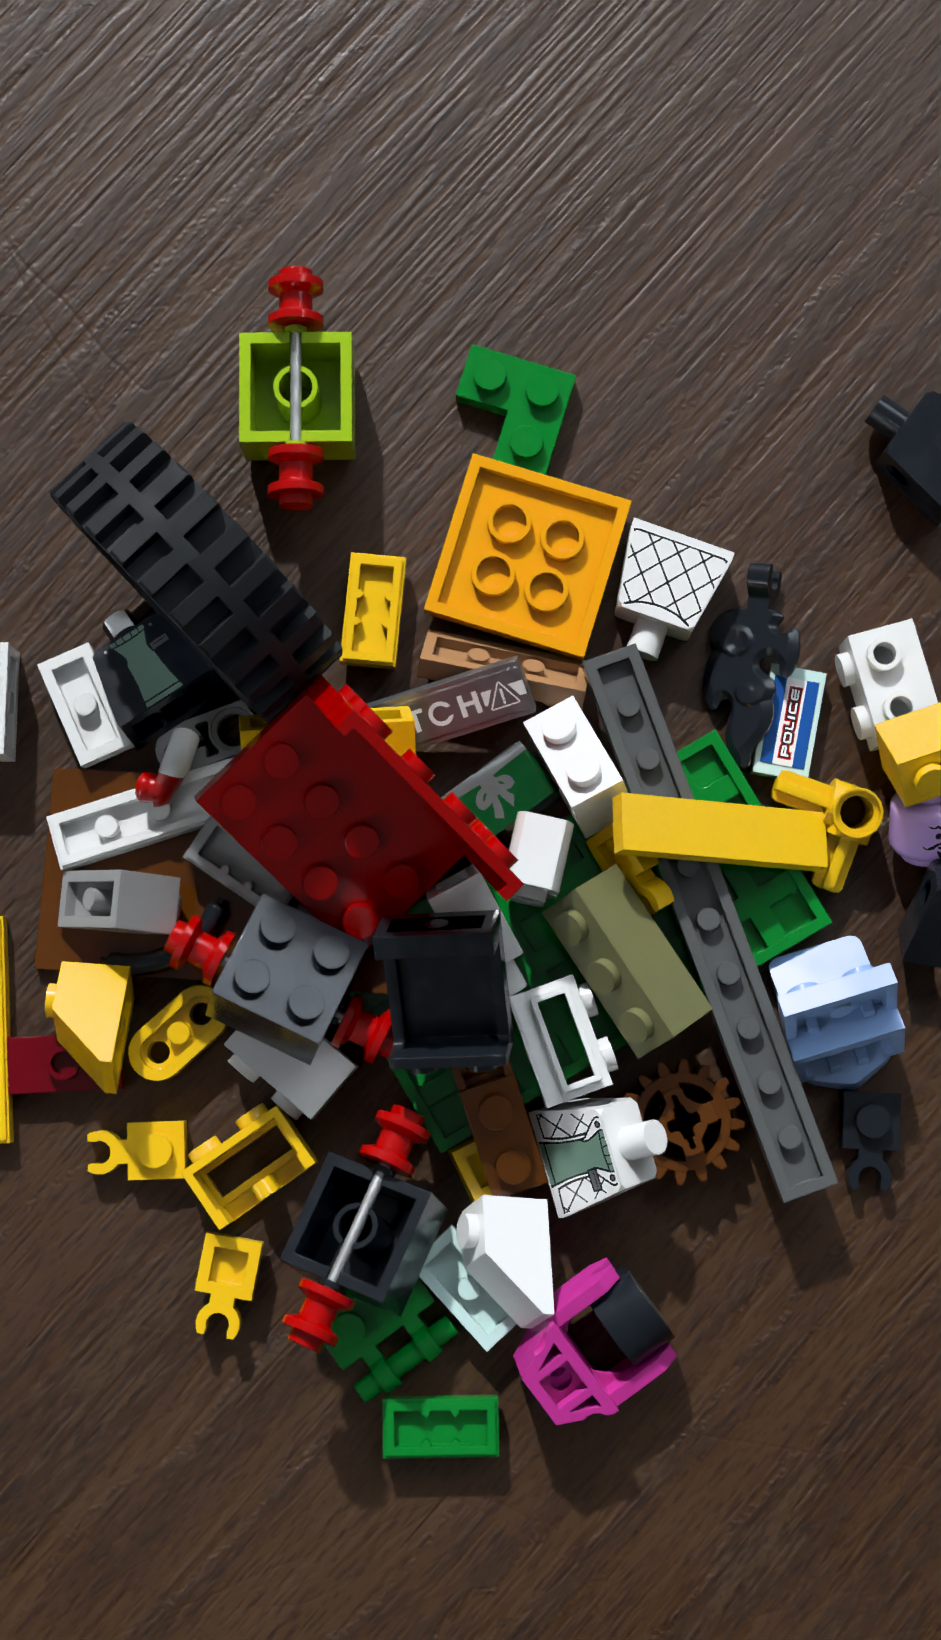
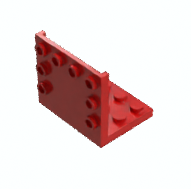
(346, 814)

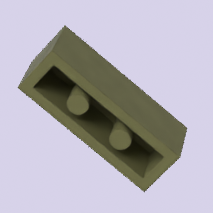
(627, 961)

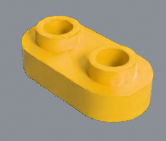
(179, 1031)

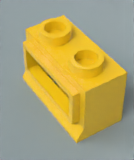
(261, 1185)

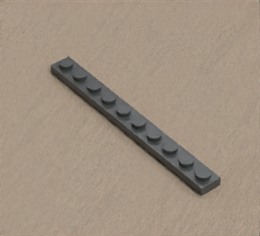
(714, 937)

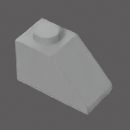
(119, 901)

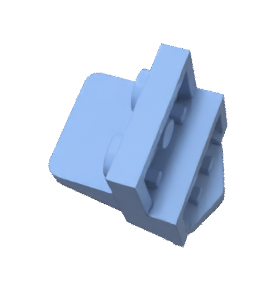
(837, 1013)

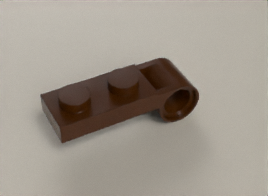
(500, 1129)

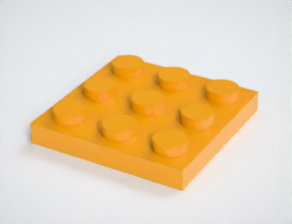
(527, 557)

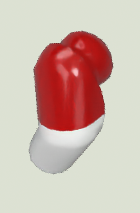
(172, 771)

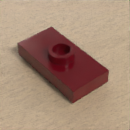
(45, 1066)

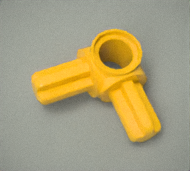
(842, 841)

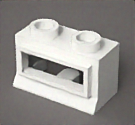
(541, 1050)

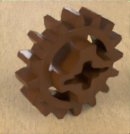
(705, 1112)

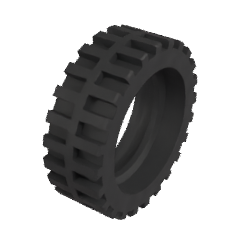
(198, 569)

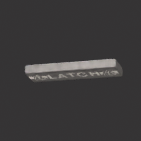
(466, 701)

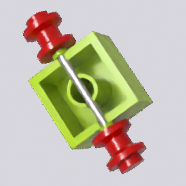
(296, 391)

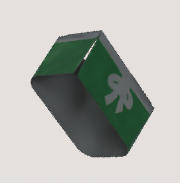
(507, 786)

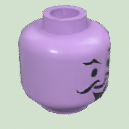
(916, 830)

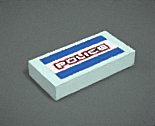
(794, 724)

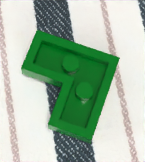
(529, 397)

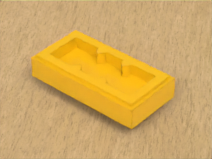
(373, 610)

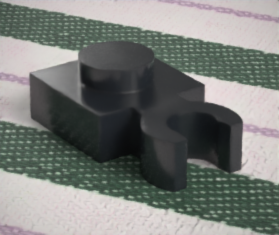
(869, 1125)

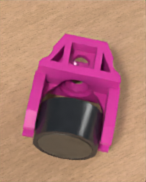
(559, 1370)

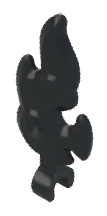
(733, 671)

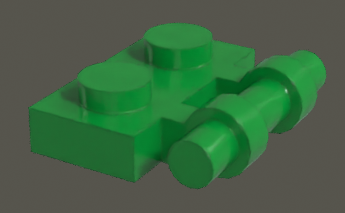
(368, 1325)

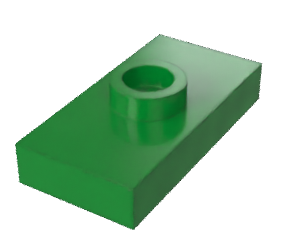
(440, 1426)

